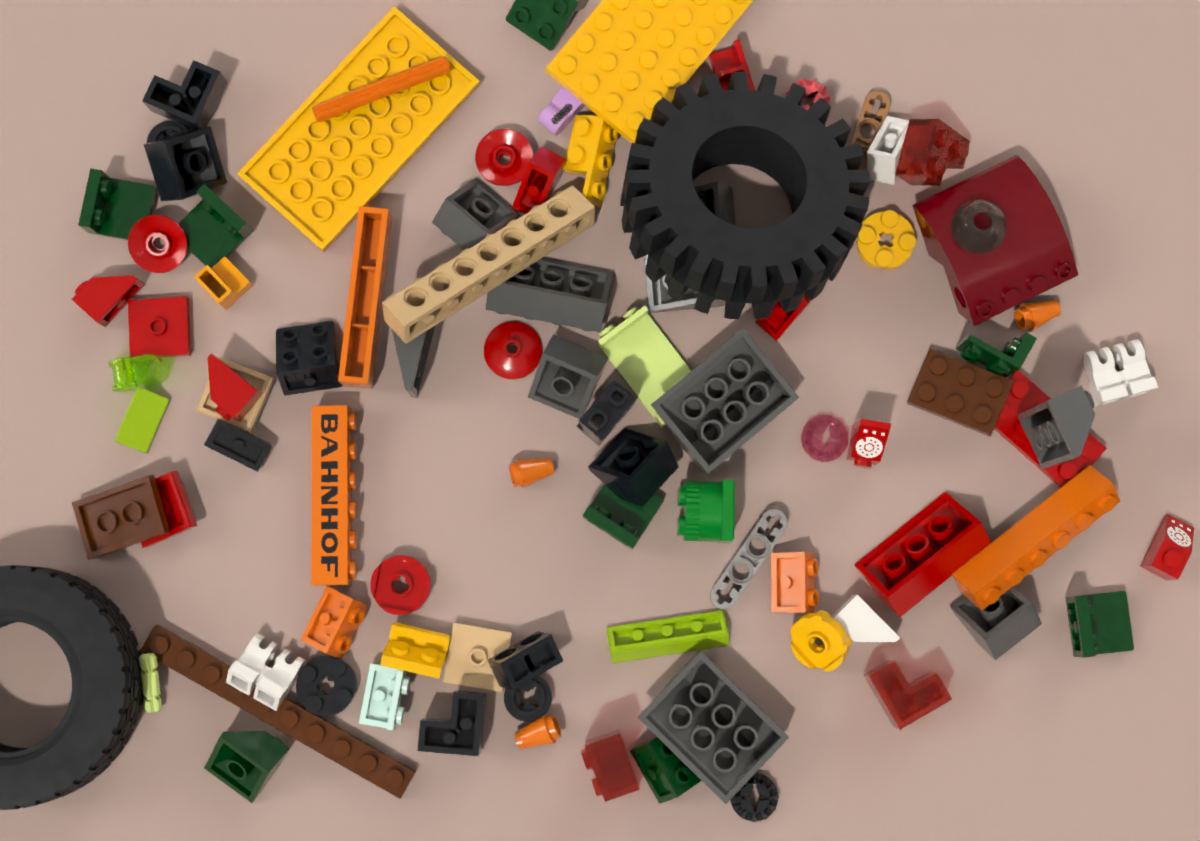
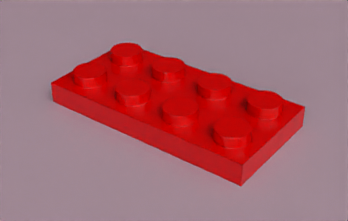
(1023, 397)

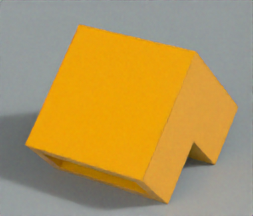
(223, 282)

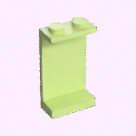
(643, 357)

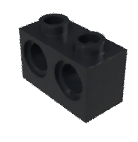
(525, 660)

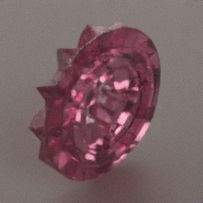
(812, 444)

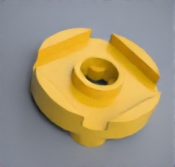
(902, 240)
(829, 631)

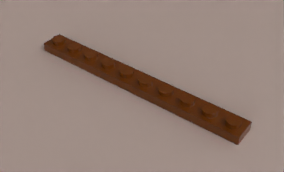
(289, 718)

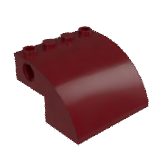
(1027, 260)

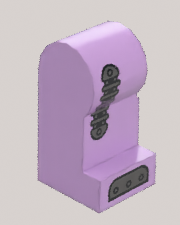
(560, 111)

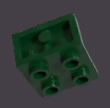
(543, 19)
(114, 205)
(213, 228)
(998, 362)
(621, 518)
(1099, 624)
(663, 770)

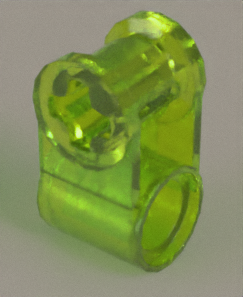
(133, 372)

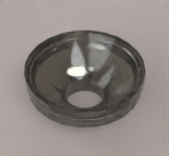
(973, 239)

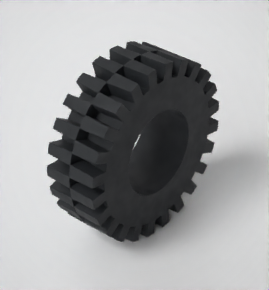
(756, 132)

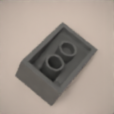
(413, 359)

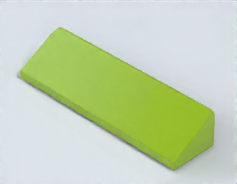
(668, 636)

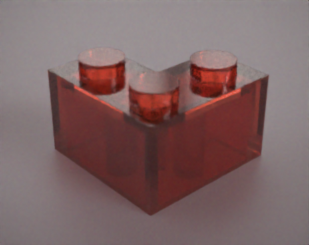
(930, 150)
(906, 701)
(610, 765)

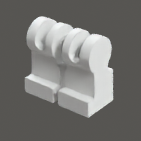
(1130, 380)
(270, 683)

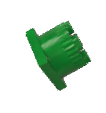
(707, 511)

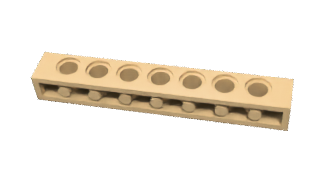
(488, 264)

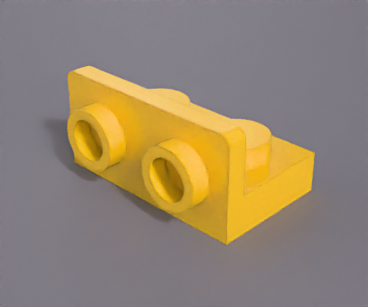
(416, 650)

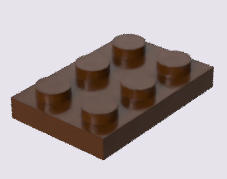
(960, 392)
(121, 517)

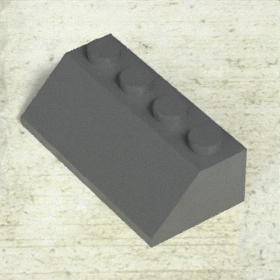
(555, 294)
(1059, 426)

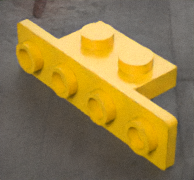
(591, 154)

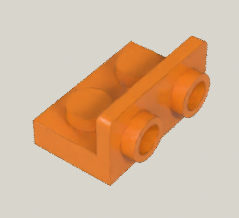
(794, 582)
(334, 622)

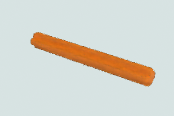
(381, 89)

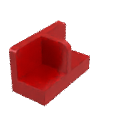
(730, 61)

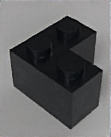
(192, 101)
(462, 733)

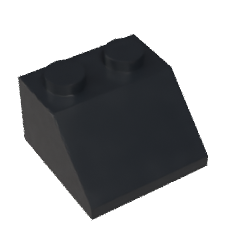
(185, 163)
(635, 466)

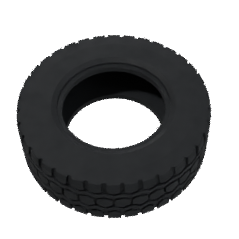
(103, 676)

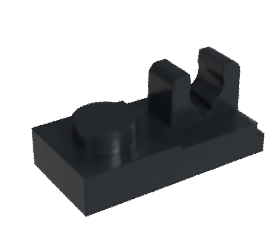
(238, 444)

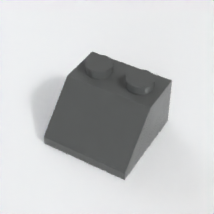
(473, 214)
(567, 376)
(999, 624)

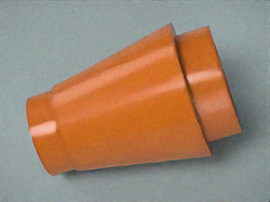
(1035, 314)
(529, 471)
(539, 732)

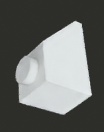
(886, 150)
(863, 623)

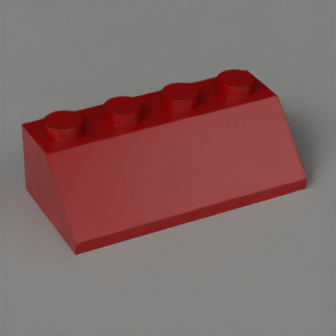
(923, 554)

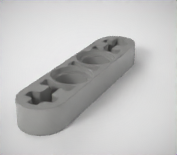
(746, 557)

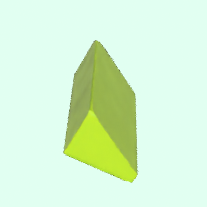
(142, 420)

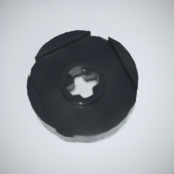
(311, 676)

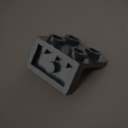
(307, 358)

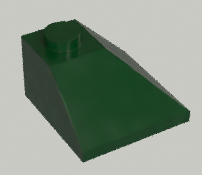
(246, 761)

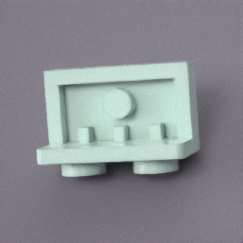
(383, 697)

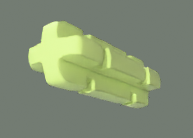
(150, 682)

